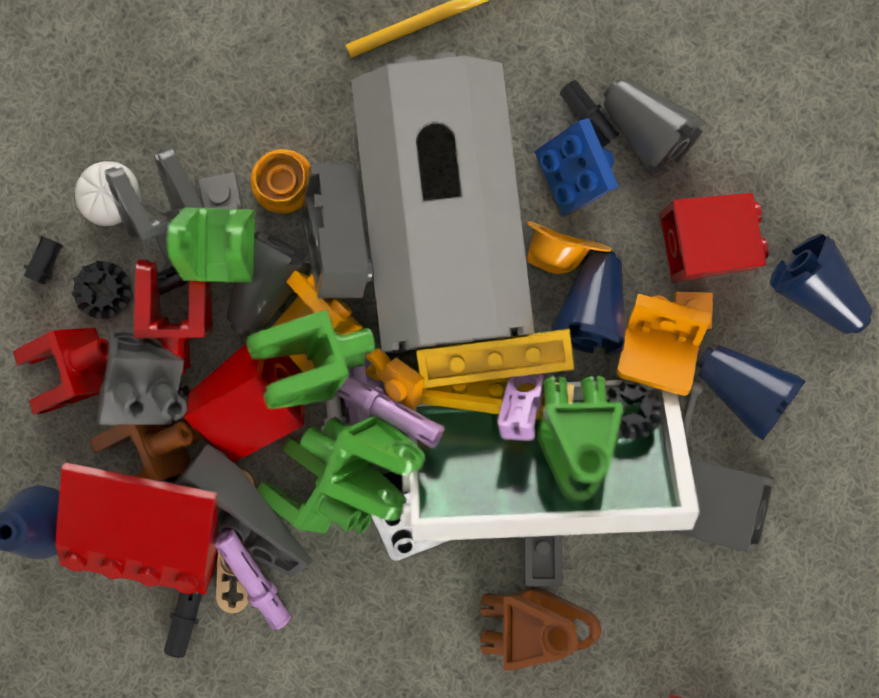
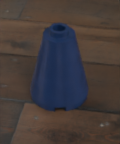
(823, 285)
(595, 305)
(749, 387)
(30, 523)

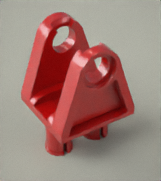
(148, 317)
(80, 360)

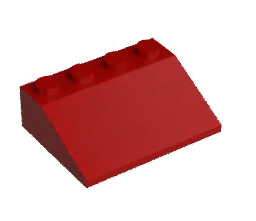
(136, 529)

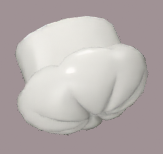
(94, 195)

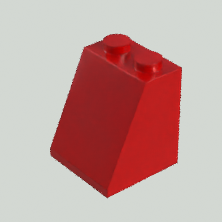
(713, 236)
(232, 408)

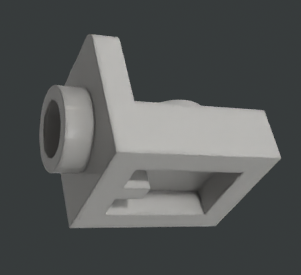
(221, 192)

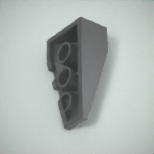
(244, 511)

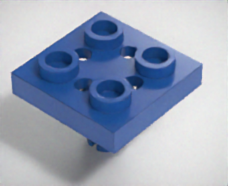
(582, 164)

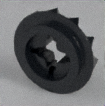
(116, 281)
(649, 413)

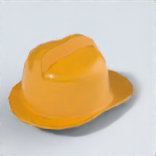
(557, 251)

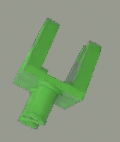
(213, 244)
(328, 351)
(578, 436)
(349, 468)
(320, 508)

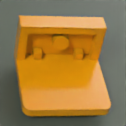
(308, 304)
(662, 344)

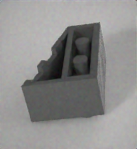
(335, 231)

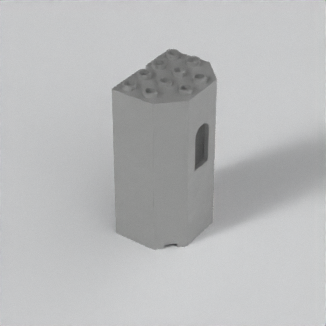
(445, 264)

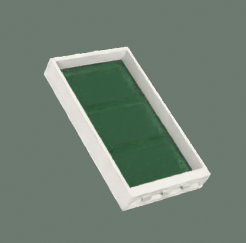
(504, 487)

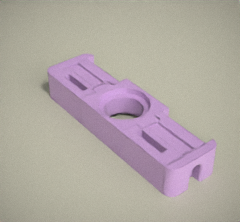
(520, 408)

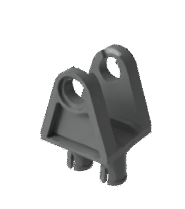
(132, 214)
(140, 383)

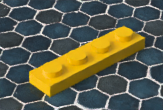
(496, 358)
(479, 395)

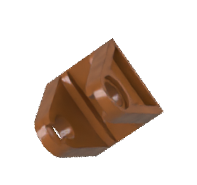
(158, 444)
(535, 627)

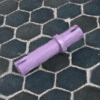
(376, 403)
(259, 590)

